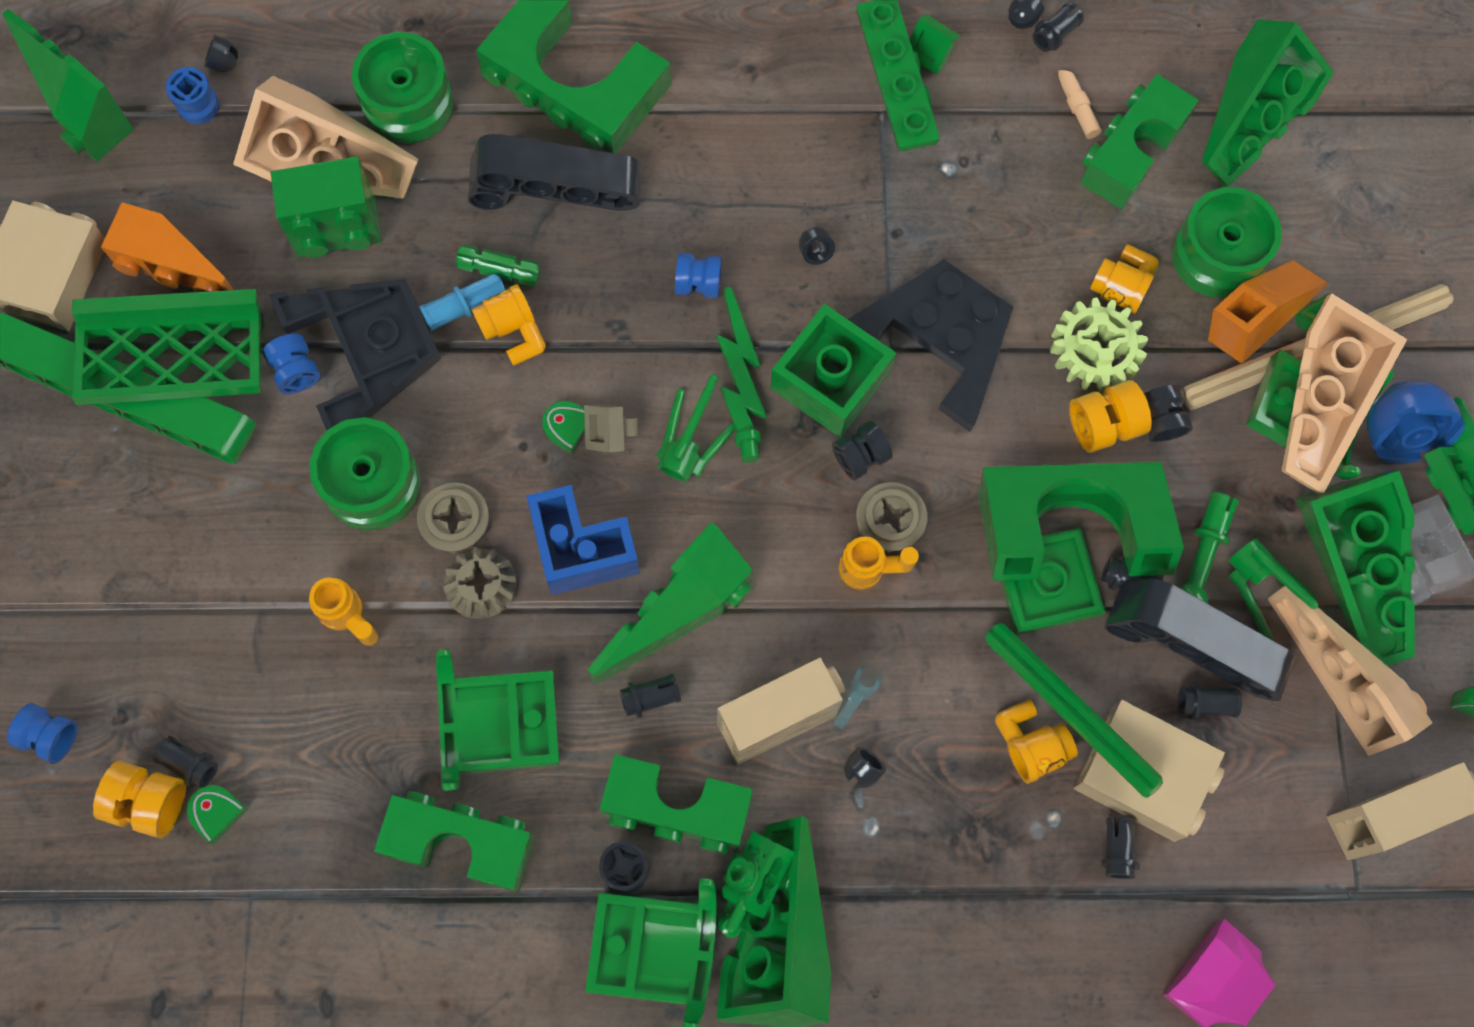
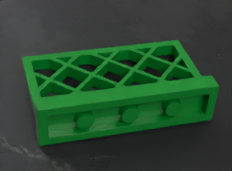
(169, 319)

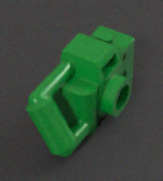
(752, 881)

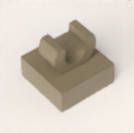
(607, 428)

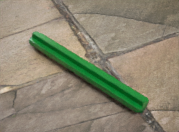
(1074, 710)

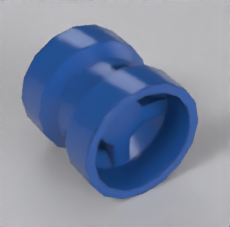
(192, 95)
(698, 275)
(290, 361)
(40, 732)

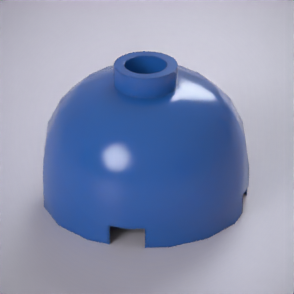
(1412, 420)

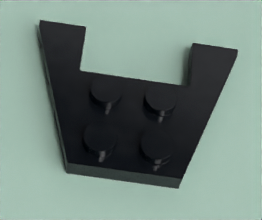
(954, 322)
(379, 335)

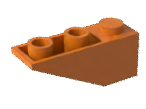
(152, 246)
(1262, 308)

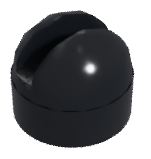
(1025, 13)
(221, 55)
(825, 242)
(864, 767)

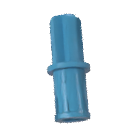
(460, 301)

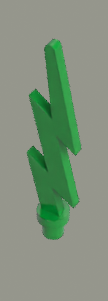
(747, 398)

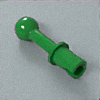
(1212, 533)

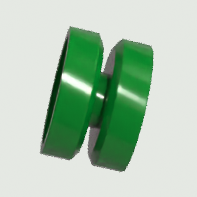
(402, 87)
(1226, 241)
(365, 473)

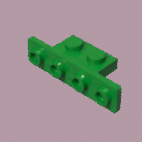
(898, 74)
(1453, 473)

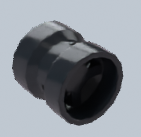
(1167, 413)
(862, 450)
(618, 864)

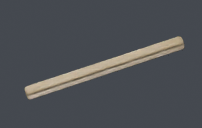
(1253, 371)

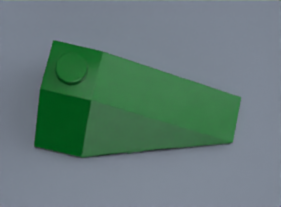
(1269, 84)
(73, 94)
(1365, 551)
(703, 585)
(783, 960)

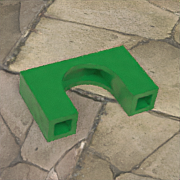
(599, 113)
(1126, 494)

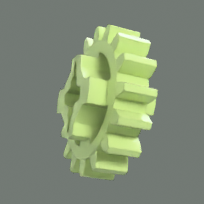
(1093, 350)

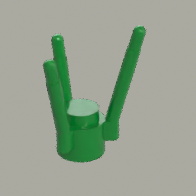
(680, 457)
(1257, 564)

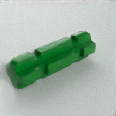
(497, 263)

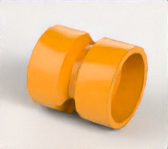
(1118, 413)
(135, 798)

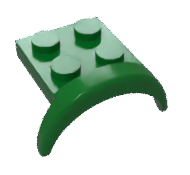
(1275, 403)
(494, 722)
(655, 949)

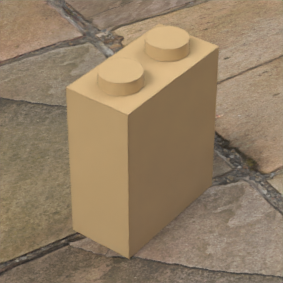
(46, 262)
(780, 710)
(1183, 761)
(1404, 812)

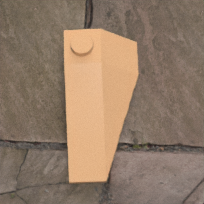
(299, 129)
(1338, 381)
(1364, 689)

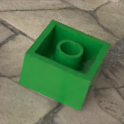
(326, 207)
(832, 370)

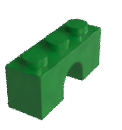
(1154, 116)
(634, 799)
(416, 827)

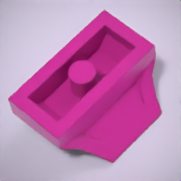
(1222, 979)

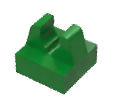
(933, 43)

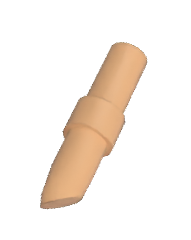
(1079, 104)

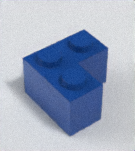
(577, 554)

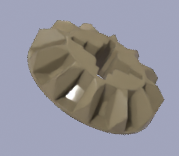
(898, 499)
(439, 505)
(495, 595)

